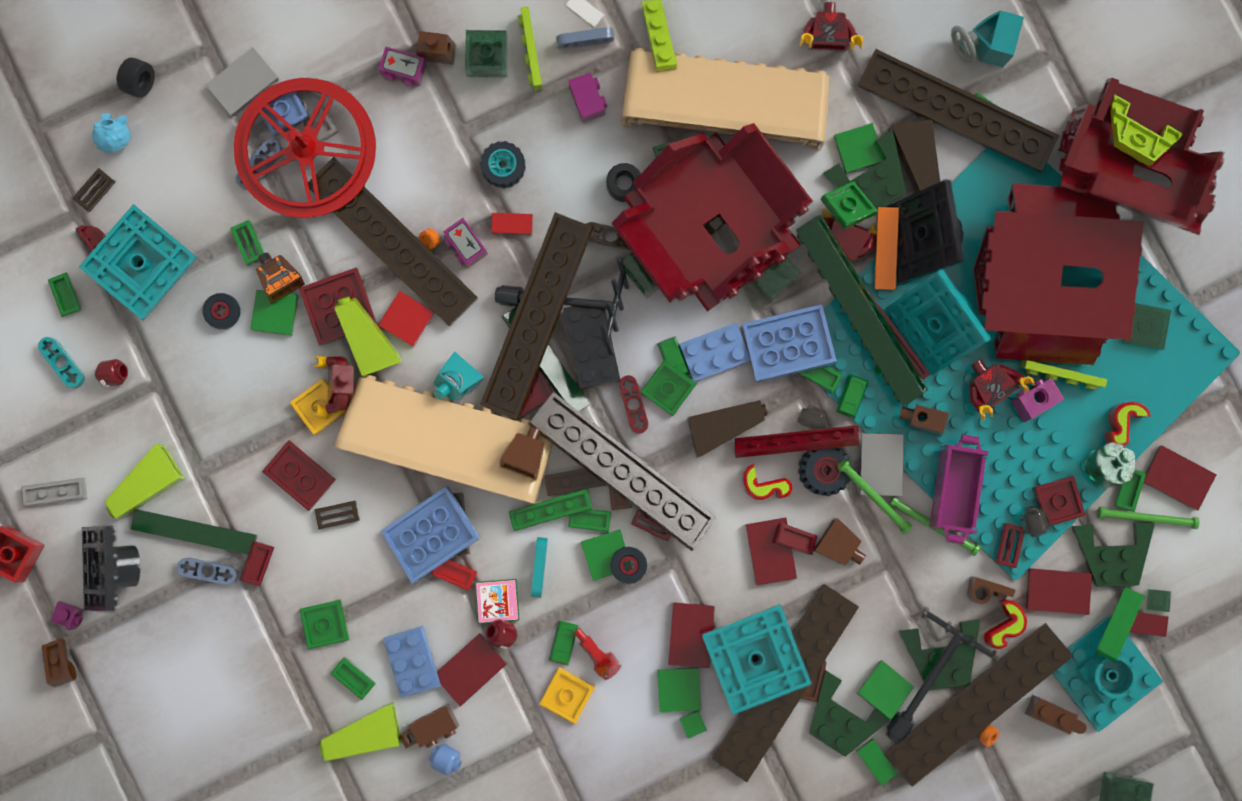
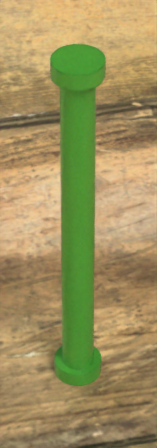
(844, 466)
(925, 520)
(1193, 523)

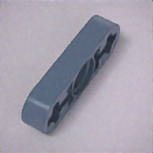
(585, 38)
(258, 155)
(194, 562)

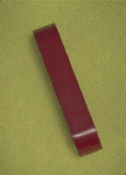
(641, 408)

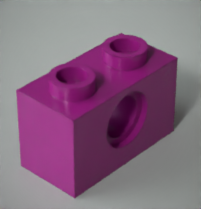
(1048, 397)

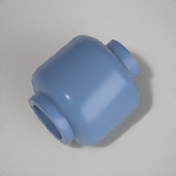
(445, 759)

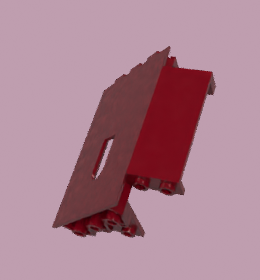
(1106, 173)
(689, 188)
(1022, 273)

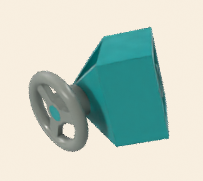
(993, 39)

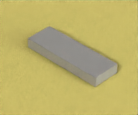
(54, 492)

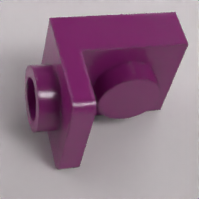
(67, 615)

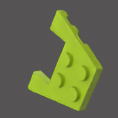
(1137, 139)

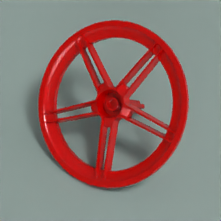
(305, 147)

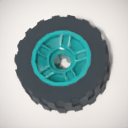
(492, 159)

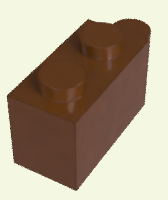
(1055, 716)
(431, 727)

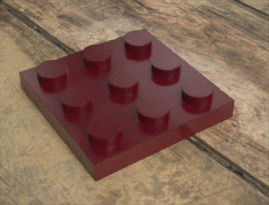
(324, 295)

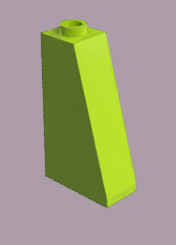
(365, 338)
(145, 482)
(368, 734)

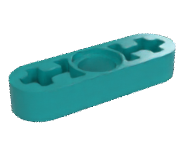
(56, 347)
(539, 567)

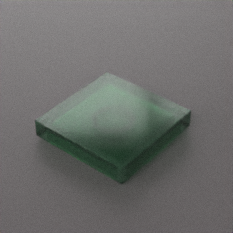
(1149, 327)

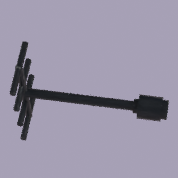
(512, 295)
(903, 722)

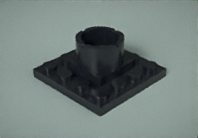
(928, 232)
(106, 568)

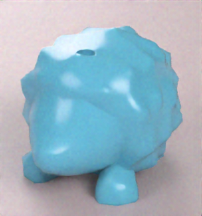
(111, 134)

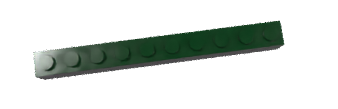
(861, 310)

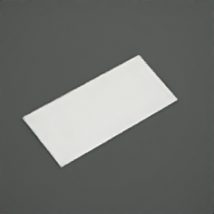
(585, 11)

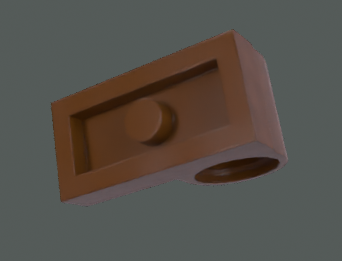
(988, 588)
(56, 664)

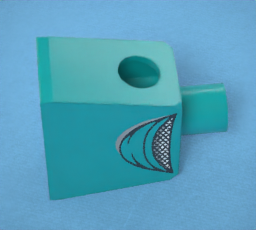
(456, 379)

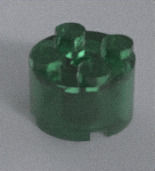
(1110, 465)

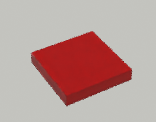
(406, 318)

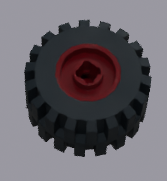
(820, 471)

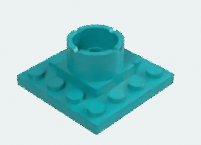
(138, 262)
(938, 322)
(772, 674)
(1103, 687)

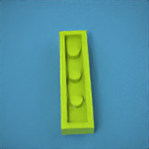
(659, 35)
(531, 56)
(1071, 377)

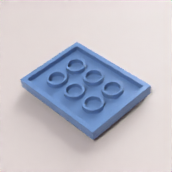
(789, 343)
(430, 534)

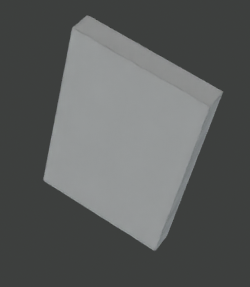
(242, 82)
(310, 102)
(882, 463)

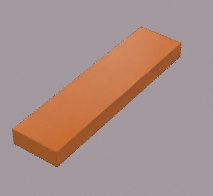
(886, 248)

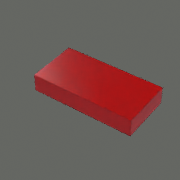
(512, 223)
(456, 574)

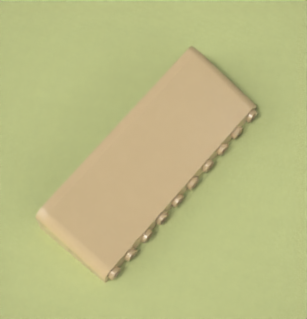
(727, 97)
(436, 437)

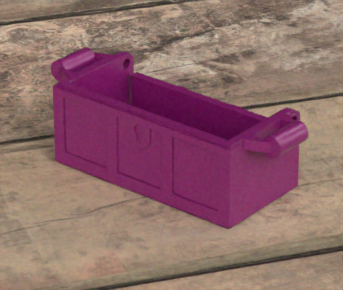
(958, 489)

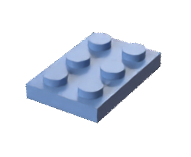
(715, 352)
(412, 661)

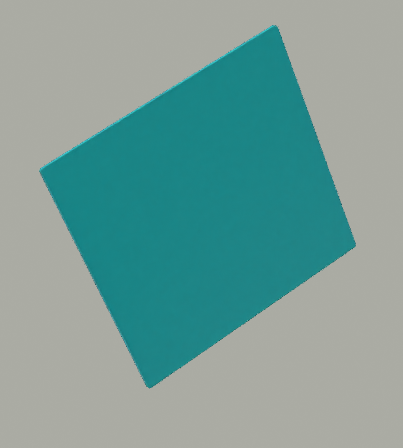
(1065, 434)

